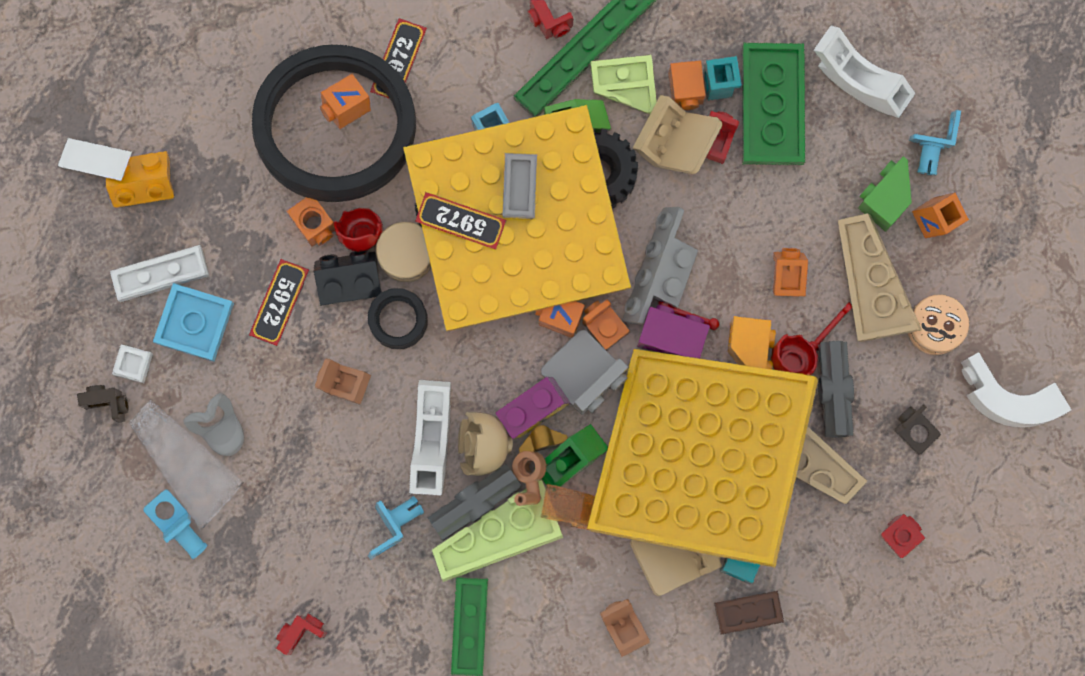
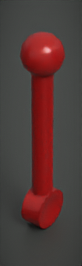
(713, 322)
(829, 328)

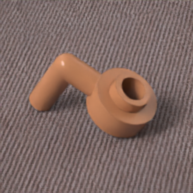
(522, 473)

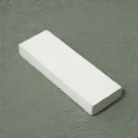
(159, 273)

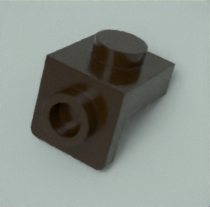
(99, 396)

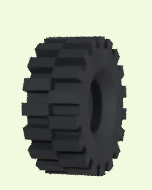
(622, 164)

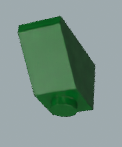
(573, 456)

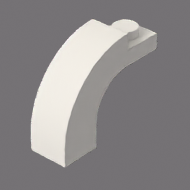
(860, 78)
(1007, 407)
(431, 438)

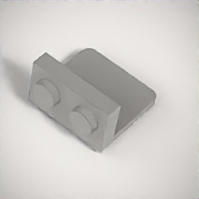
(585, 372)

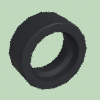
(387, 297)

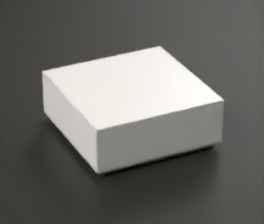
(132, 363)

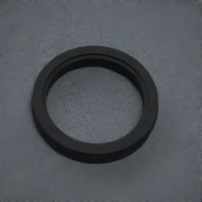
(326, 59)

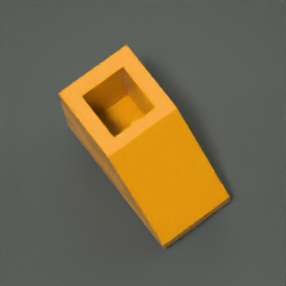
(751, 341)

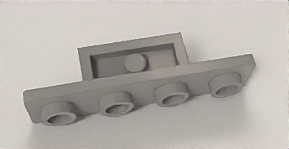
(663, 269)

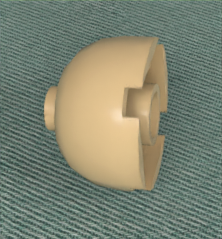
(484, 443)

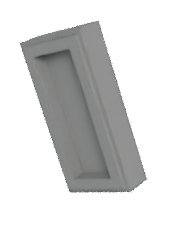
(519, 186)

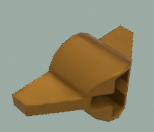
(542, 438)

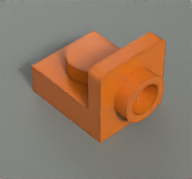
(790, 273)
(604, 324)

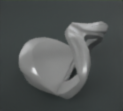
(223, 437)

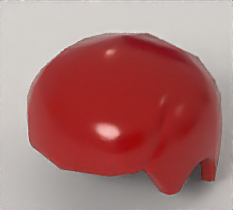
(358, 229)
(794, 355)

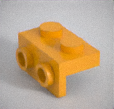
(143, 181)

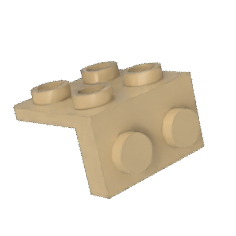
(676, 138)
(671, 567)

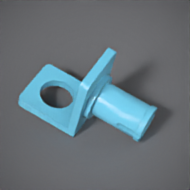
(932, 146)
(394, 520)
(177, 525)

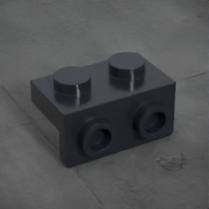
(346, 277)

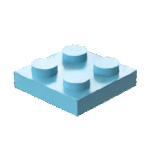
(193, 322)

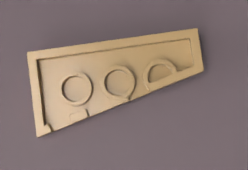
(875, 289)
(827, 470)

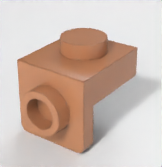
(342, 381)
(624, 627)

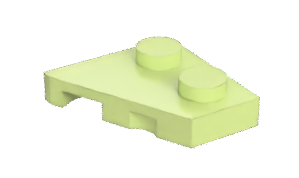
(626, 81)

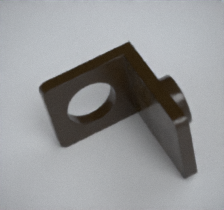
(908, 420)

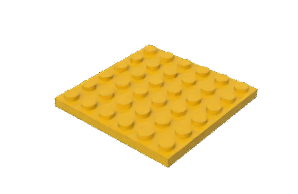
(540, 262)
(704, 456)

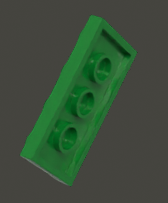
(773, 103)

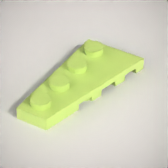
(496, 537)

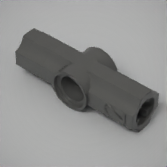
(836, 389)
(474, 502)

